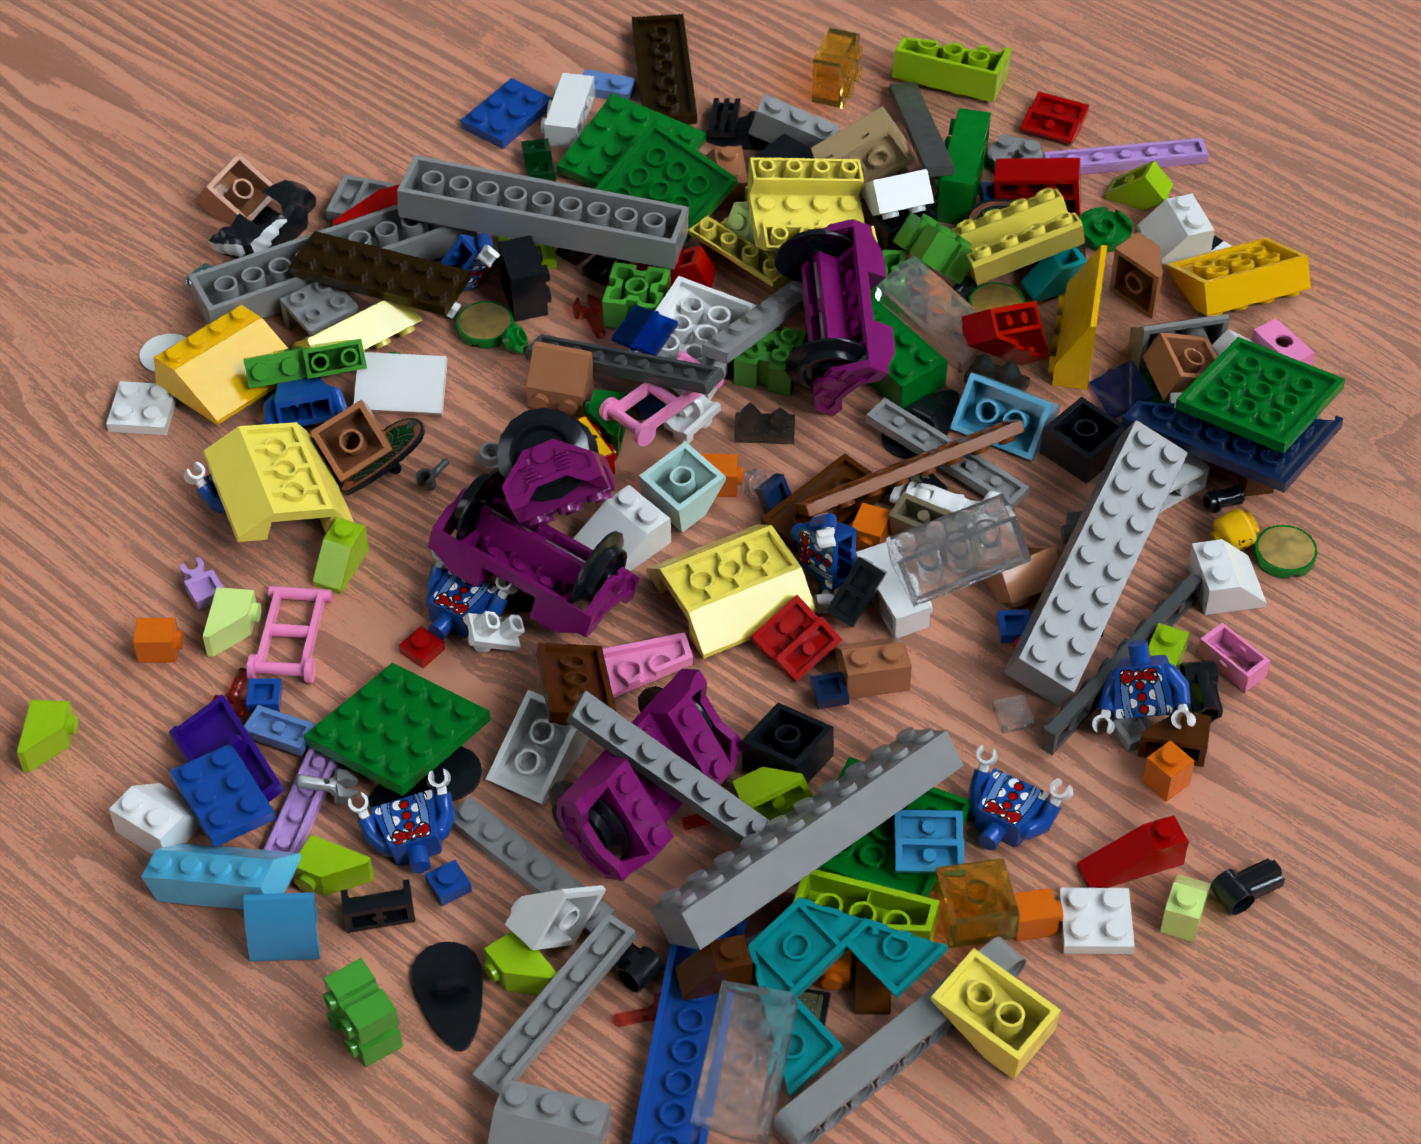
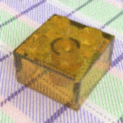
(836, 68)
(976, 902)

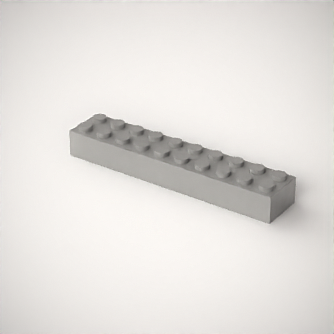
(545, 209)
(264, 277)
(1095, 564)
(805, 837)

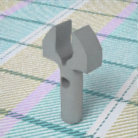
(333, 785)

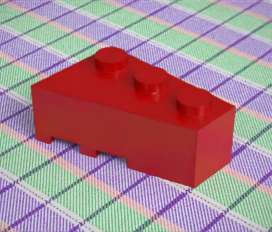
(1027, 176)
(1008, 333)

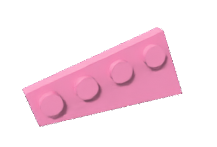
(646, 661)

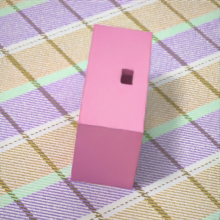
(1275, 331)
(1224, 644)

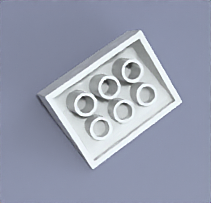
(700, 316)

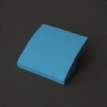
(927, 840)
(281, 926)

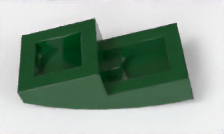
(538, 159)

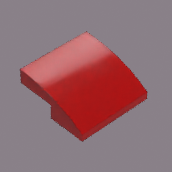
(1055, 118)
(796, 639)

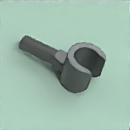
(430, 475)

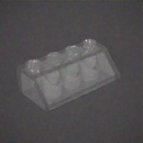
(929, 309)
(958, 549)
(745, 1061)

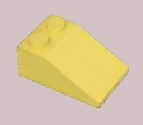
(996, 1012)

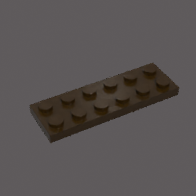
(664, 66)
(379, 273)

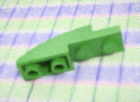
(305, 362)

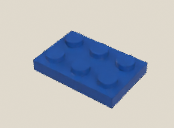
(506, 113)
(222, 795)

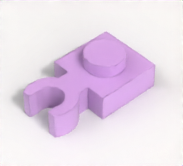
(200, 584)

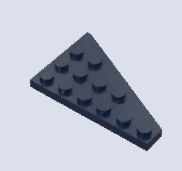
(1233, 450)

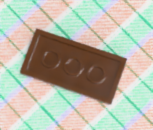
(839, 472)
(567, 673)

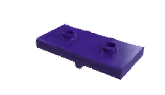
(217, 727)

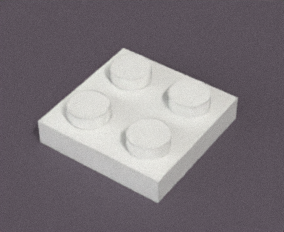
(141, 409)
(1096, 921)

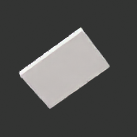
(402, 383)

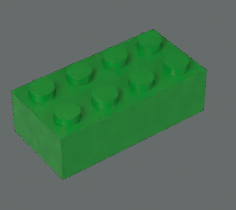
(968, 153)
(915, 366)

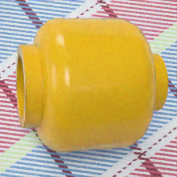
(1236, 528)

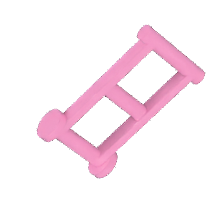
(645, 432)
(307, 667)

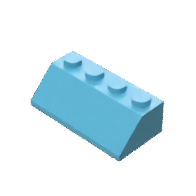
(217, 875)

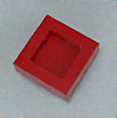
(422, 647)

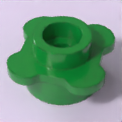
(515, 339)

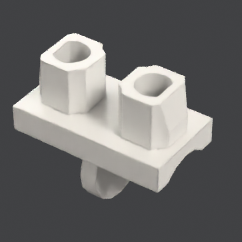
(692, 418)
(493, 632)

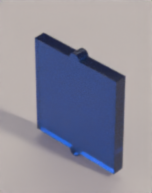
(644, 330)
(1121, 389)

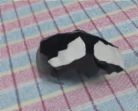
(269, 226)

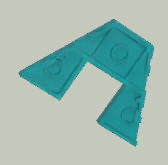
(805, 945)

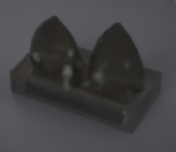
(1006, 374)
(763, 427)

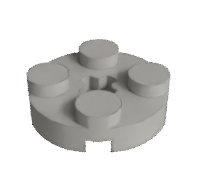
(1013, 148)

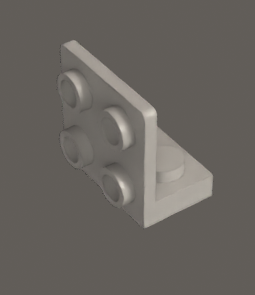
(316, 307)

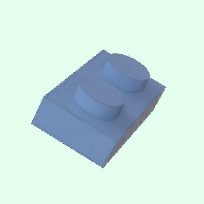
(607, 83)
(278, 729)

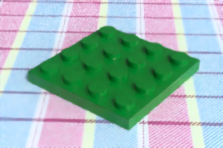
(611, 136)
(670, 172)
(1260, 394)
(397, 728)
(873, 856)

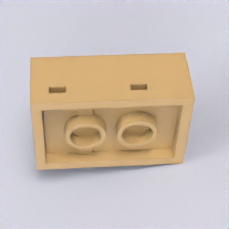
(873, 141)

